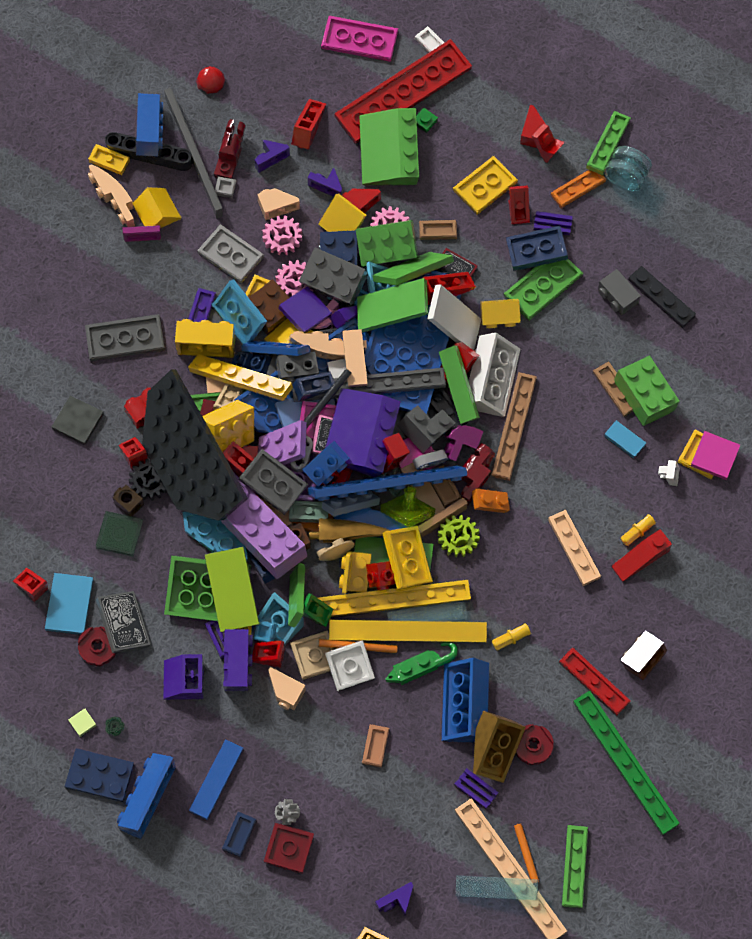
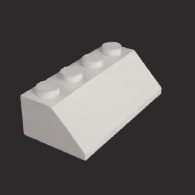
(493, 373)

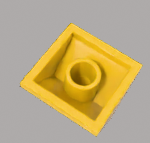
(156, 207)

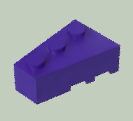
(237, 659)

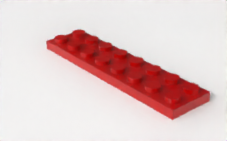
(407, 86)

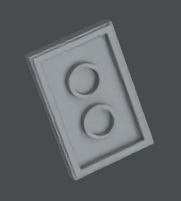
(230, 253)

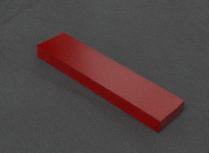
(594, 681)

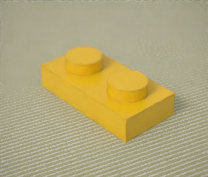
(108, 159)

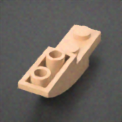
(112, 191)
(321, 345)

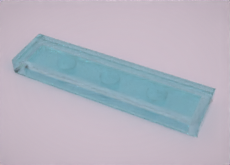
(443, 612)
(496, 887)

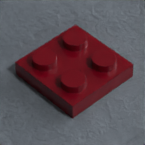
(288, 848)

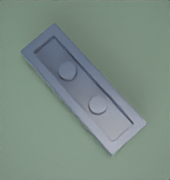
(353, 502)

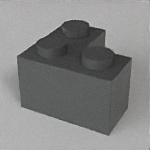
(423, 430)

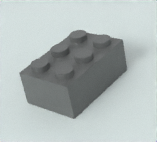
(333, 277)

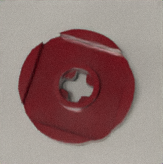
(86, 647)
(544, 747)

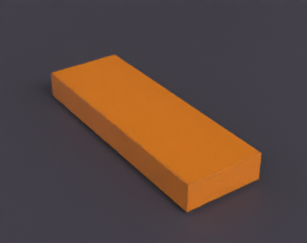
(577, 187)

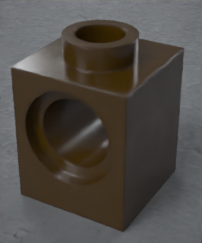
(128, 508)

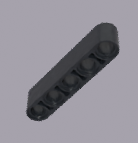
(173, 161)

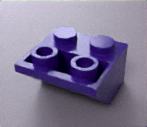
(184, 677)

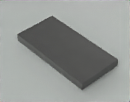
(124, 337)

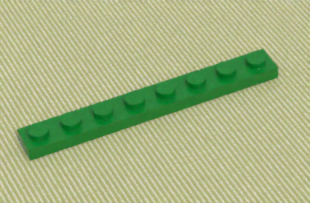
(626, 763)

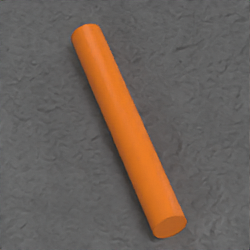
(526, 852)

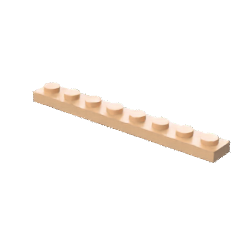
(508, 867)

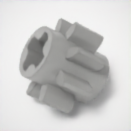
(287, 812)

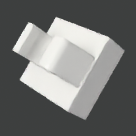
(670, 472)

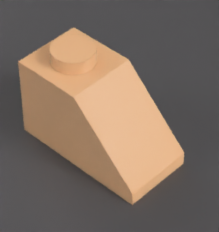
(276, 203)
(286, 689)

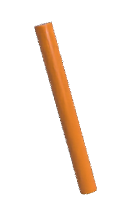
(368, 646)

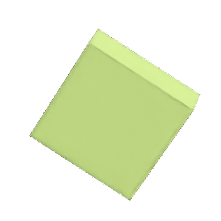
(82, 722)

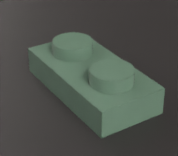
(307, 512)

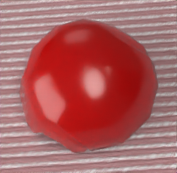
(210, 80)

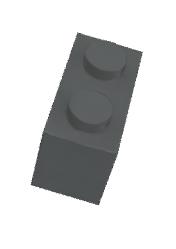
(618, 292)

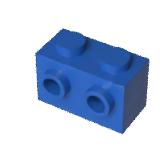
(326, 463)

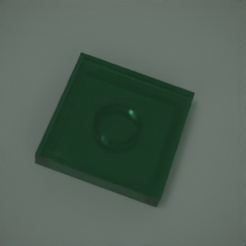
(119, 533)

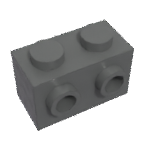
(294, 367)

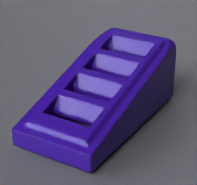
(343, 316)

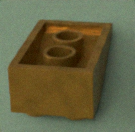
(495, 745)

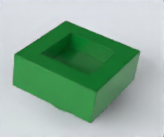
(426, 120)

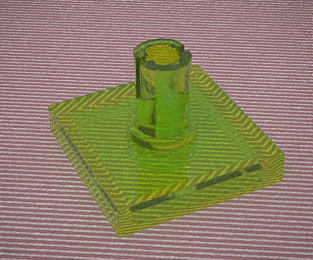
(408, 508)

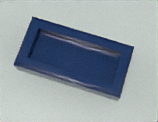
(239, 834)

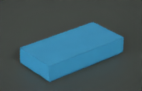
(625, 439)

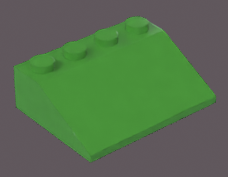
(389, 147)
(190, 589)

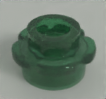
(114, 721)

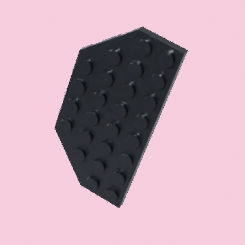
(187, 452)

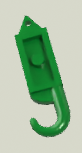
(420, 665)

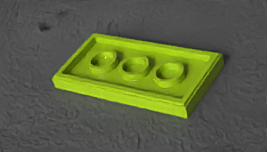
(232, 589)

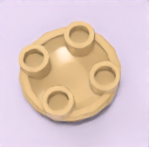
(336, 551)

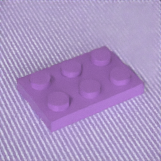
(285, 443)

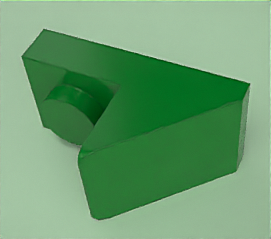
(317, 610)

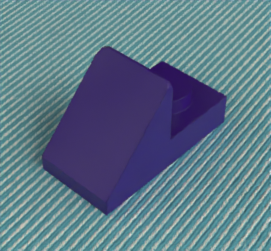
(274, 153)
(329, 186)
(400, 896)

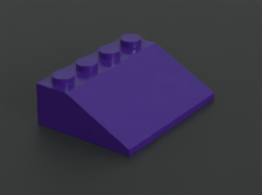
(360, 427)

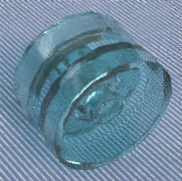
(628, 168)

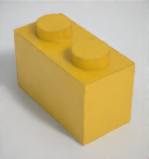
(500, 312)

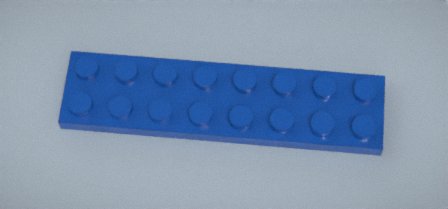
(380, 484)

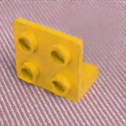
(355, 572)

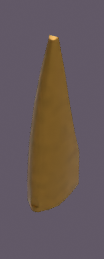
(348, 530)

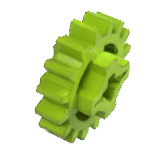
(452, 530)

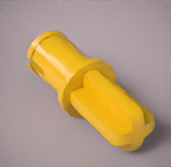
(638, 530)
(511, 637)

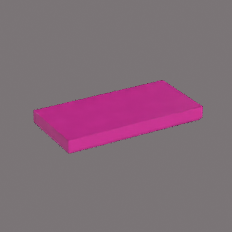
(359, 38)

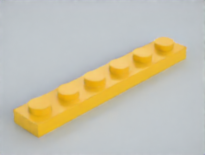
(240, 377)

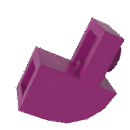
(460, 436)

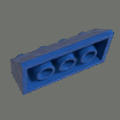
(464, 698)
(147, 795)

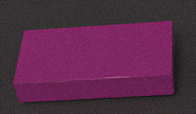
(141, 233)

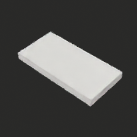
(453, 317)

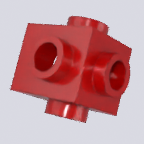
(380, 575)

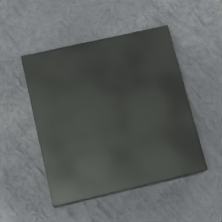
(77, 420)

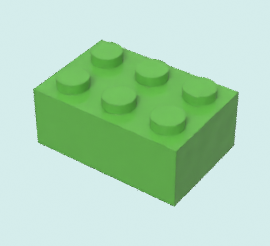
(387, 242)
(646, 390)

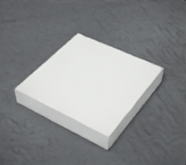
(349, 665)

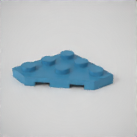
(210, 533)

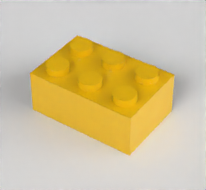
(205, 338)
(231, 424)

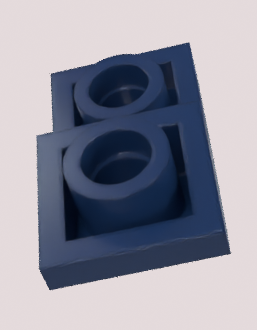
(256, 363)

